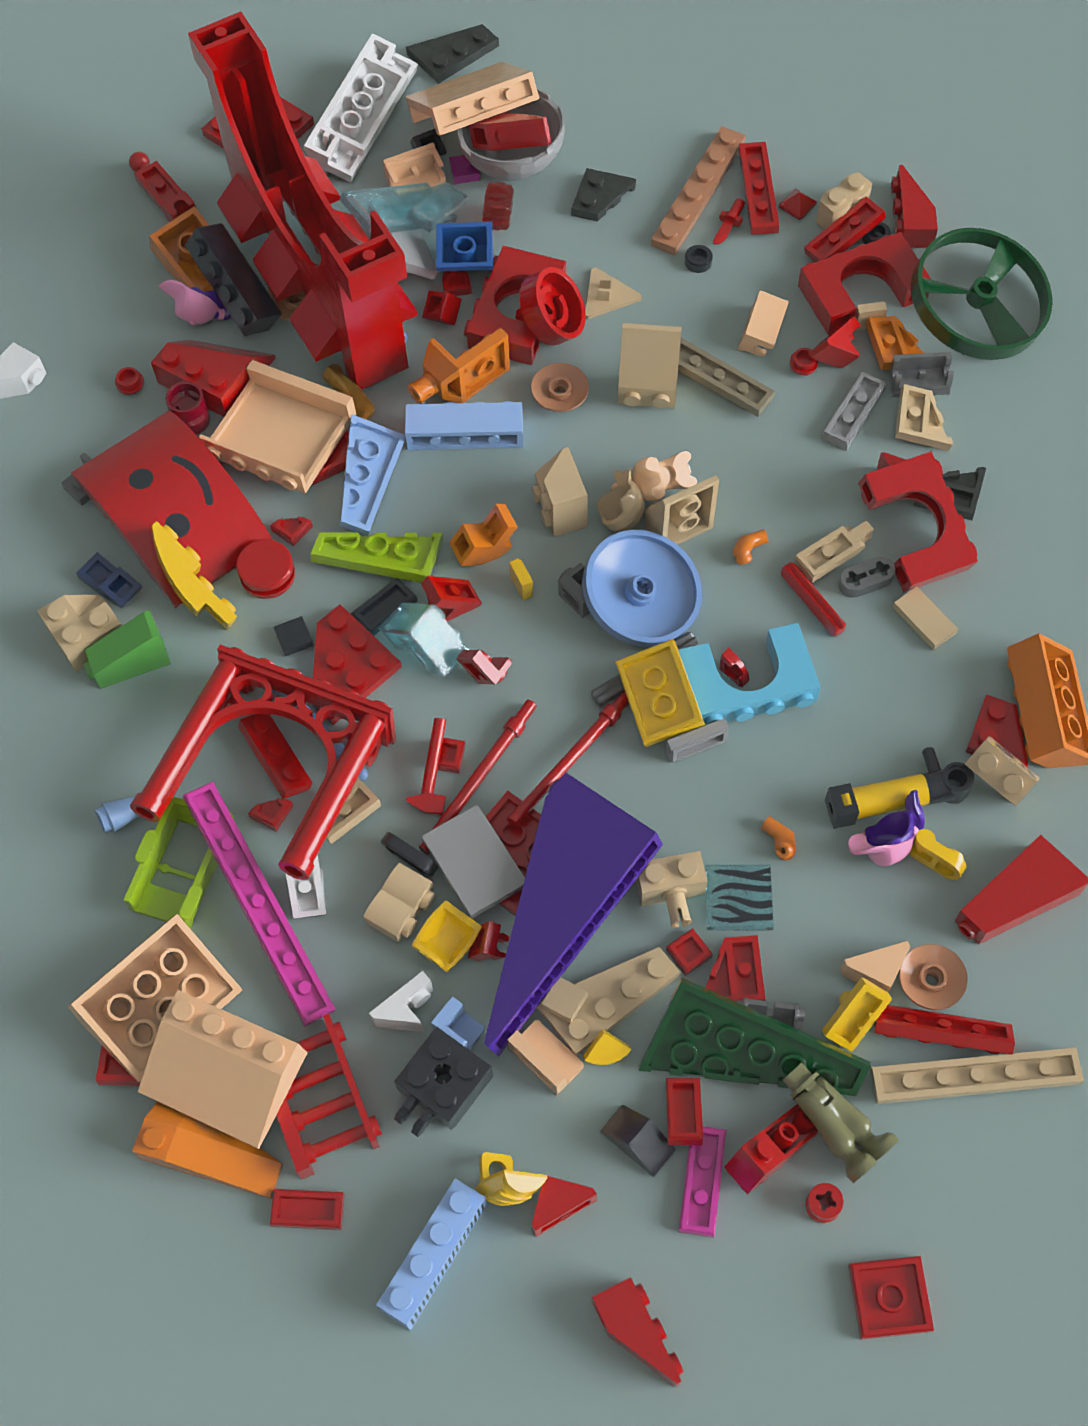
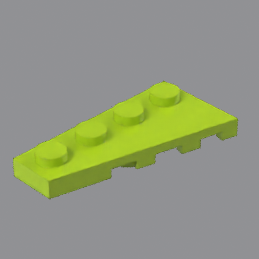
(392, 556)

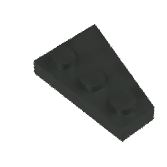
(452, 52)

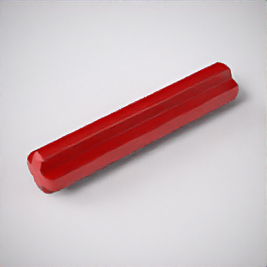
(813, 599)

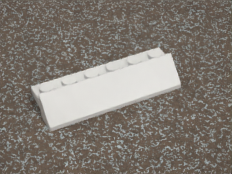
(360, 108)

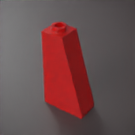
(1024, 889)

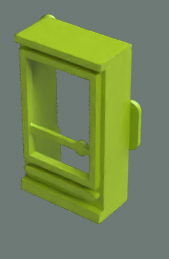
(161, 902)

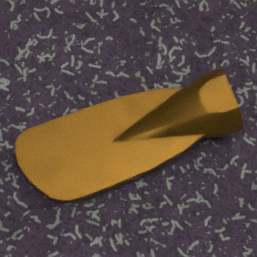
(341, 383)

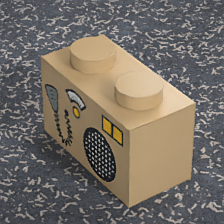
(1002, 771)

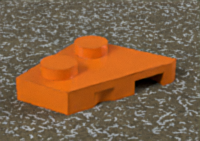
(890, 339)

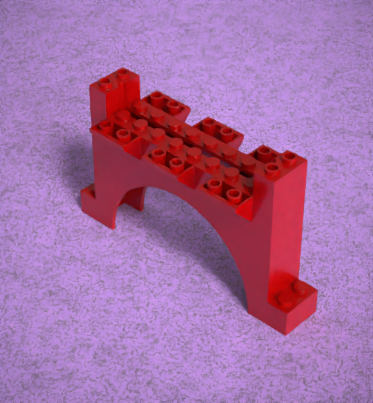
(355, 291)

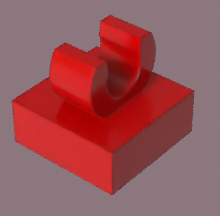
(486, 943)

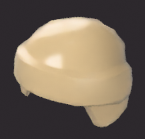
(622, 506)

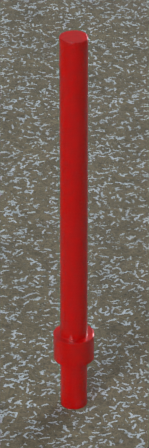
(607, 717)
(512, 729)

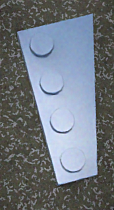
(368, 468)

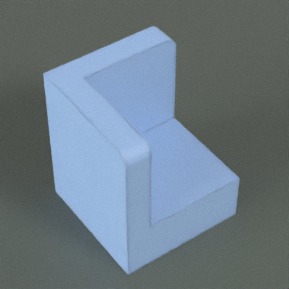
(458, 1024)

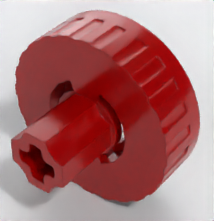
(548, 296)

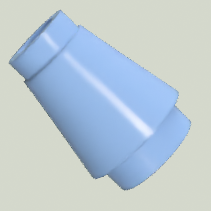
(115, 814)

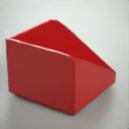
(441, 307)

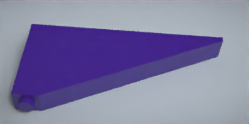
(576, 875)

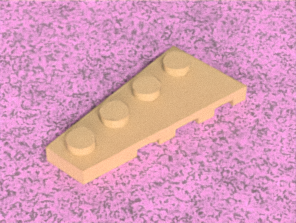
(614, 997)

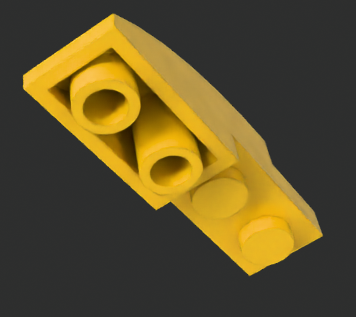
(180, 568)

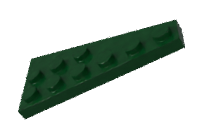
(734, 1043)

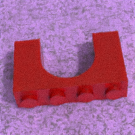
(886, 258)
(508, 274)
(923, 482)

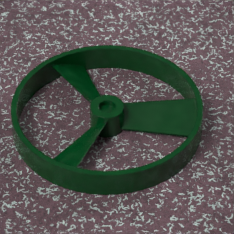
(1007, 332)

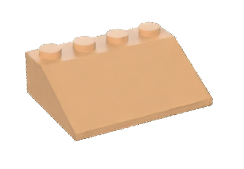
(133, 996)
(220, 1068)

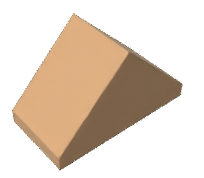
(877, 966)

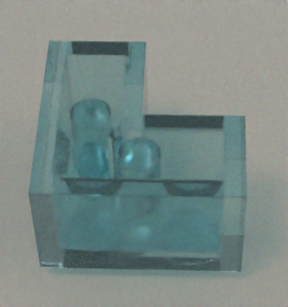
(426, 635)

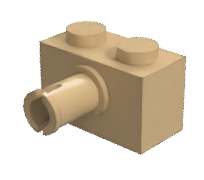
(673, 881)

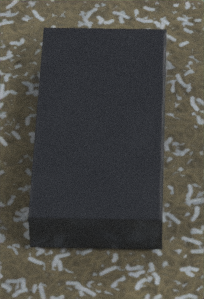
(382, 605)

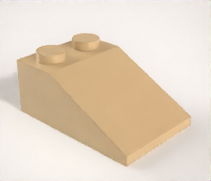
(649, 365)
(684, 513)

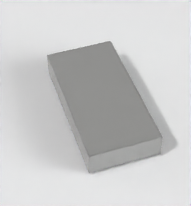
(697, 740)

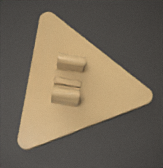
(607, 294)

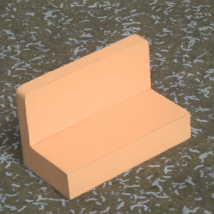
(546, 1056)

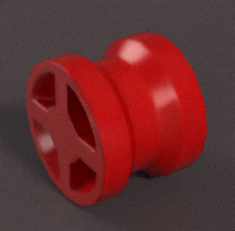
(820, 1209)

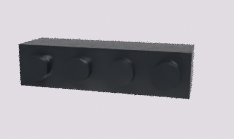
(233, 279)

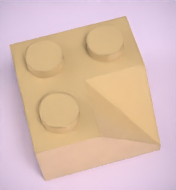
(561, 494)
(77, 624)

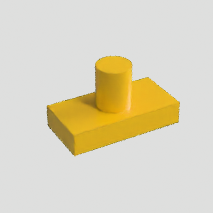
(856, 1013)

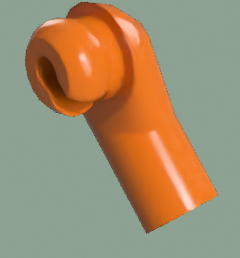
(746, 544)
(783, 838)

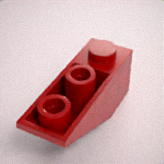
(510, 132)
(914, 211)
(771, 1149)
(630, 1325)

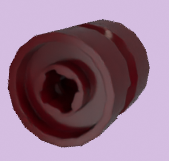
(189, 405)

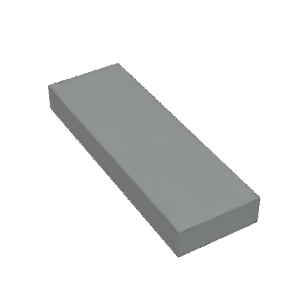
(853, 410)

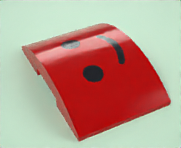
(174, 480)

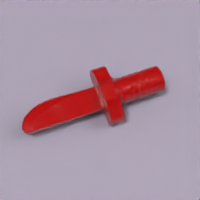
(730, 219)

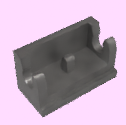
(922, 370)

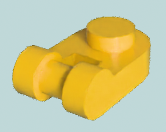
(936, 856)

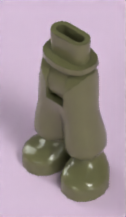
(838, 1122)

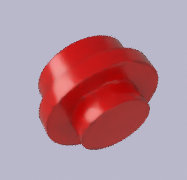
(802, 363)
(129, 381)

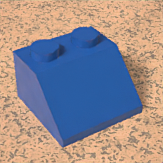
(464, 246)

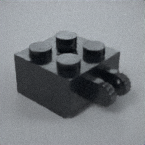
(444, 1101)

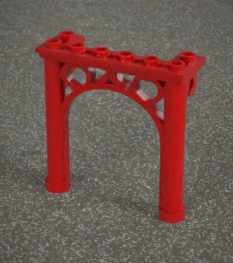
(222, 702)

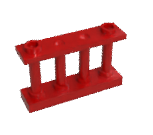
(293, 1122)

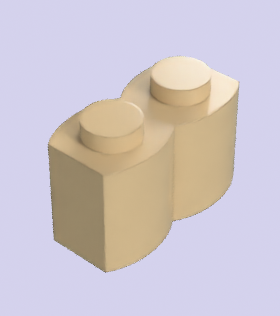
(841, 199)
(399, 903)

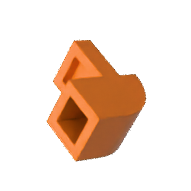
(484, 541)

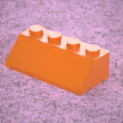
(1049, 702)

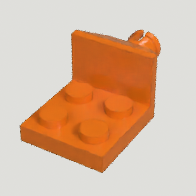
(465, 376)

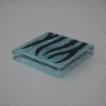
(739, 898)

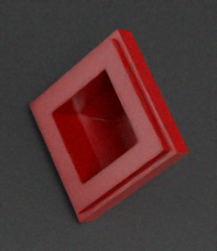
(797, 204)

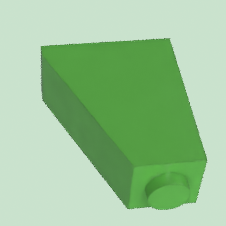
(127, 652)

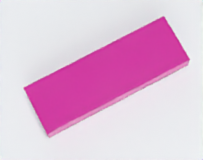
(703, 1184)

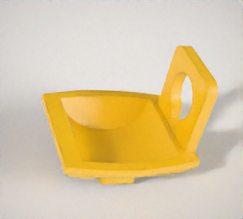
(446, 936)
(506, 1186)

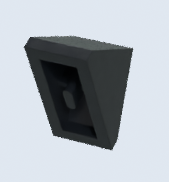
(638, 1139)

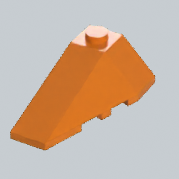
(202, 1151)

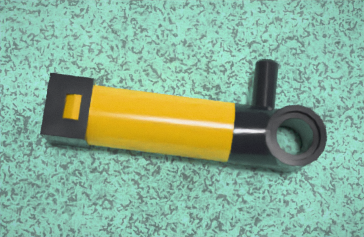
(851, 803)

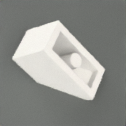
(19, 371)

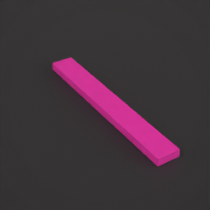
(259, 904)

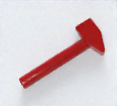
(428, 801)

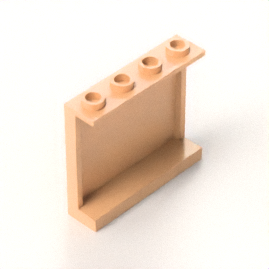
(473, 97)
(281, 427)

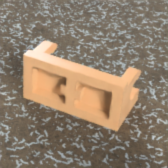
(415, 167)
(763, 324)

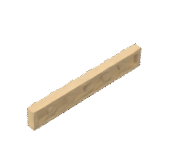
(976, 1075)

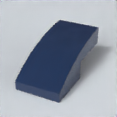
(108, 580)

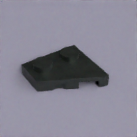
(599, 193)
(966, 490)

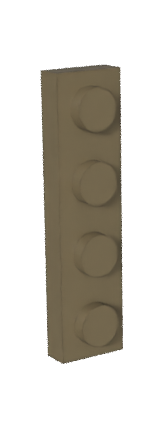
(723, 379)

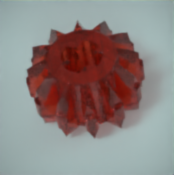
(498, 205)

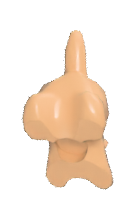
(657, 476)

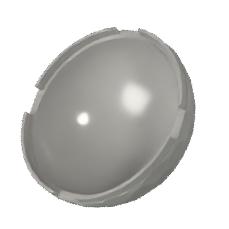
(519, 162)

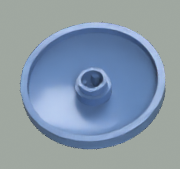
(642, 588)

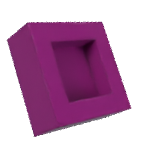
(462, 170)

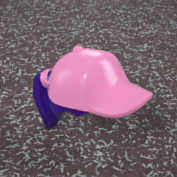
(194, 304)
(892, 836)

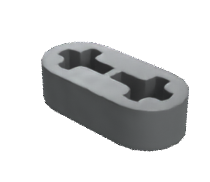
(865, 574)

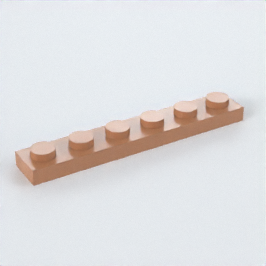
(697, 191)

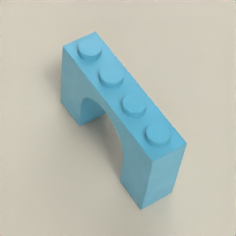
(793, 685)

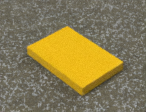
(659, 693)

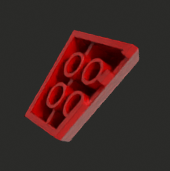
(213, 367)

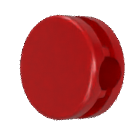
(265, 569)

